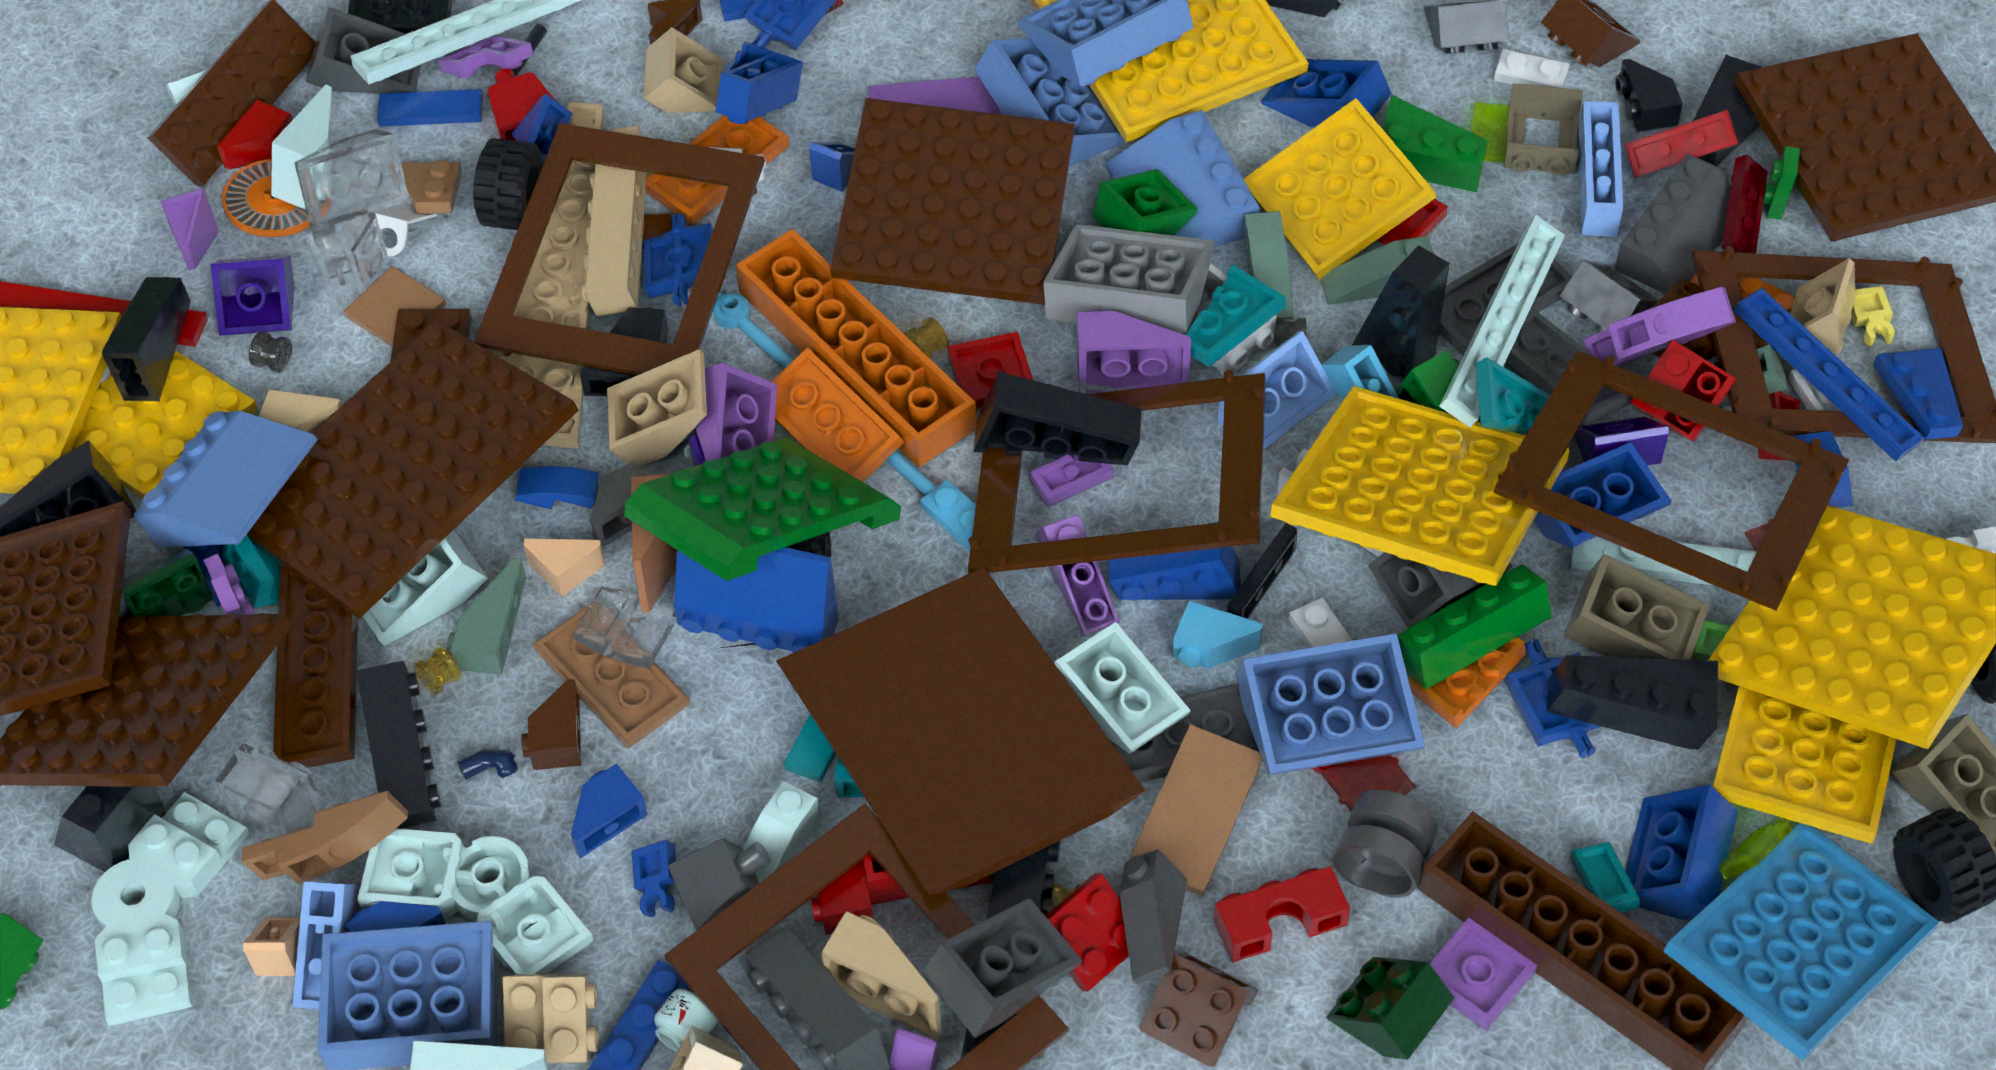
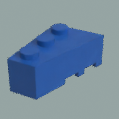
(757, 83)
(1177, 576)

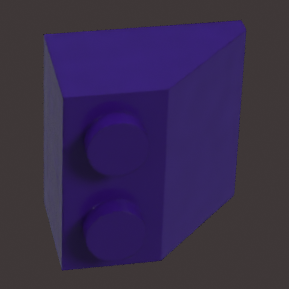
(253, 294)

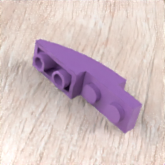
(1657, 327)

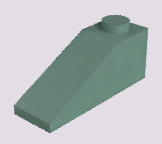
(1369, 273)
(488, 623)

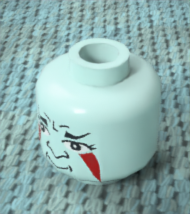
(678, 1015)

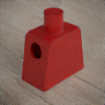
(513, 99)

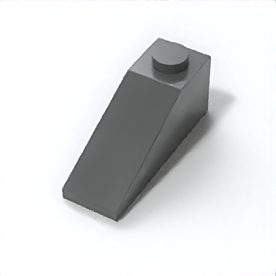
(1151, 909)

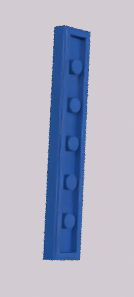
(1828, 374)

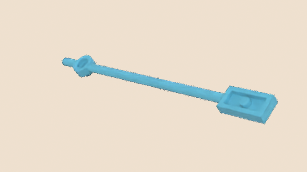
(942, 503)

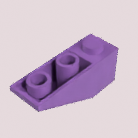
(1080, 582)

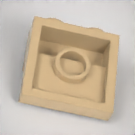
(551, 1014)

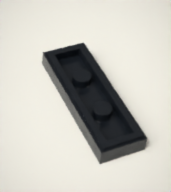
(1264, 572)

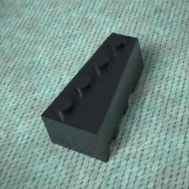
(1639, 696)

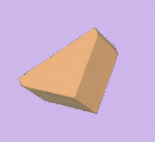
(564, 561)
(273, 946)

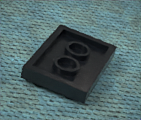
(401, 14)

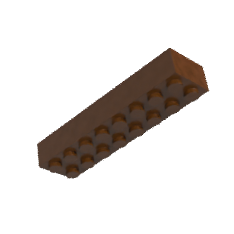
(1581, 945)

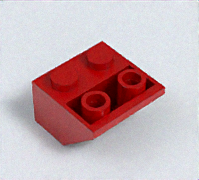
(1691, 375)

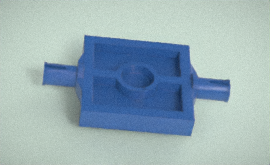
(786, 20)
(675, 259)
(1530, 694)

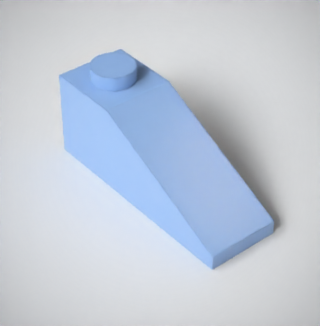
(323, 911)

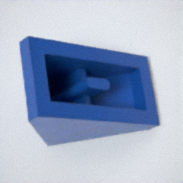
(542, 123)
(831, 163)

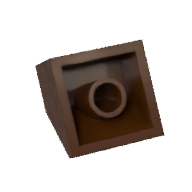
(1588, 31)

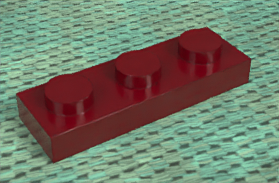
(1745, 205)

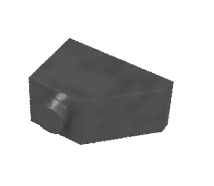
(609, 507)

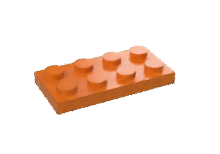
(698, 198)
(831, 418)

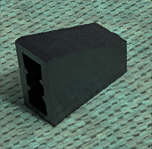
(638, 323)

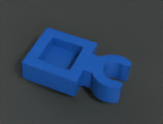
(653, 876)

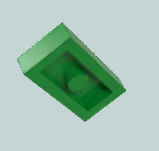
(1783, 177)

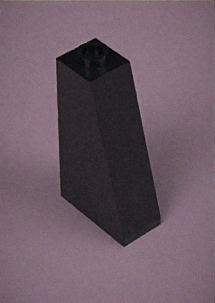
(1726, 96)
(147, 338)

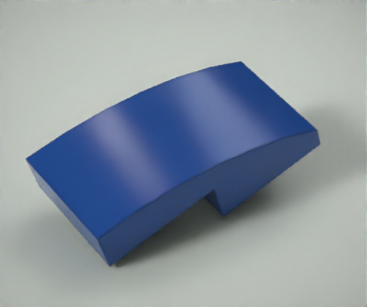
(546, 484)

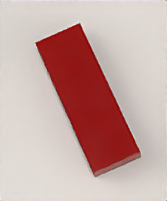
(1672, 145)

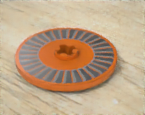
(252, 208)

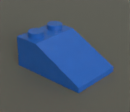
(1328, 88)

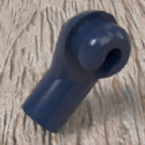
(487, 759)

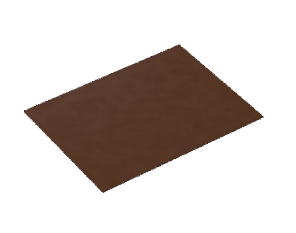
(960, 732)

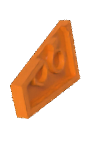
(1467, 688)

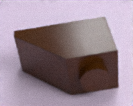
(555, 730)

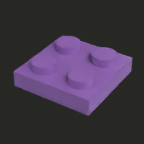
(1481, 973)

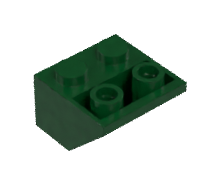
(167, 587)
(1392, 1005)

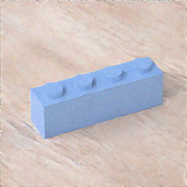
(1600, 169)

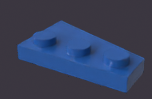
(1923, 390)

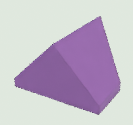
(191, 224)

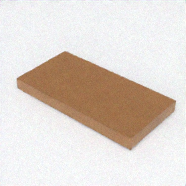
(623, 696)
(1199, 805)

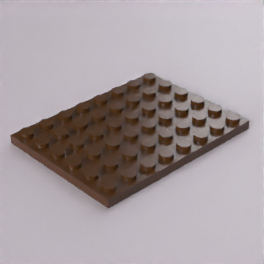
(406, 465)

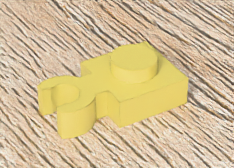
(1873, 312)

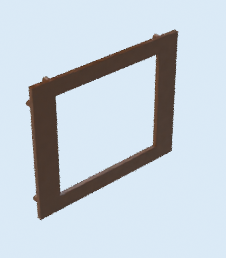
(1945, 309)
(601, 349)
(1238, 501)
(1787, 535)
(793, 885)

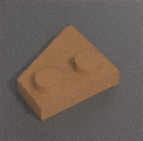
(432, 185)

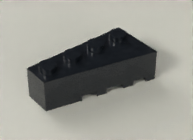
(1407, 313)
(1055, 421)
(397, 739)

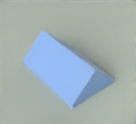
(1293, 386)

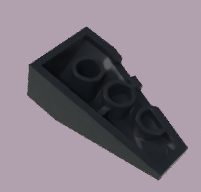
(66, 488)

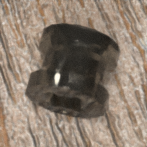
(1286, 329)
(270, 352)

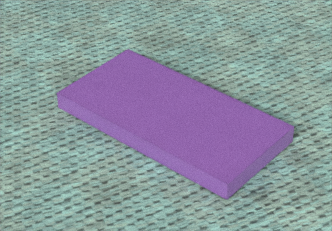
(955, 93)

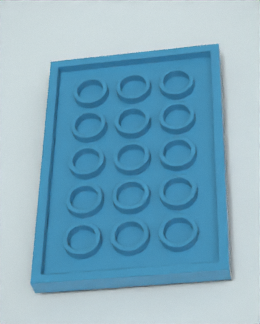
(1801, 939)

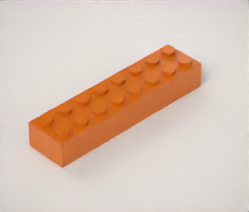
(858, 343)

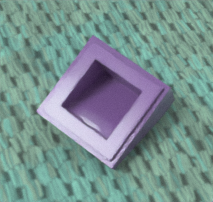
(913, 1051)

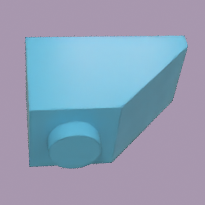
(1359, 368)
(1214, 636)

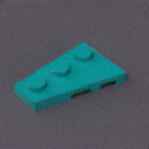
(1233, 315)
(1506, 399)

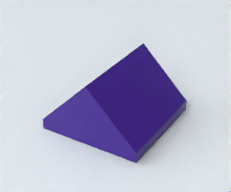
(1644, 433)

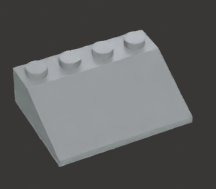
(1129, 273)

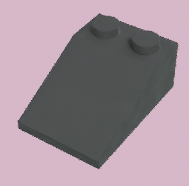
(347, 35)
(1000, 966)

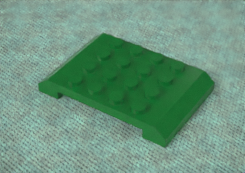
(754, 505)

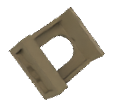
(1544, 104)

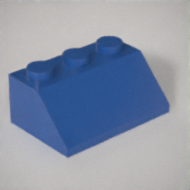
(1611, 483)
(1679, 850)

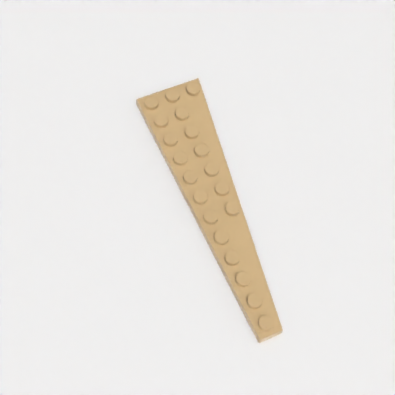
(556, 278)

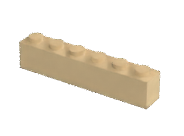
(614, 237)

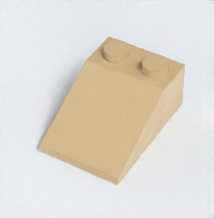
(657, 409)
(880, 975)

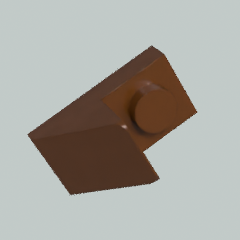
(676, 14)

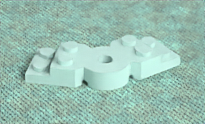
(528, 917)
(142, 944)

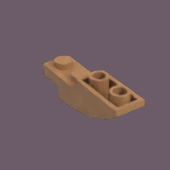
(333, 841)

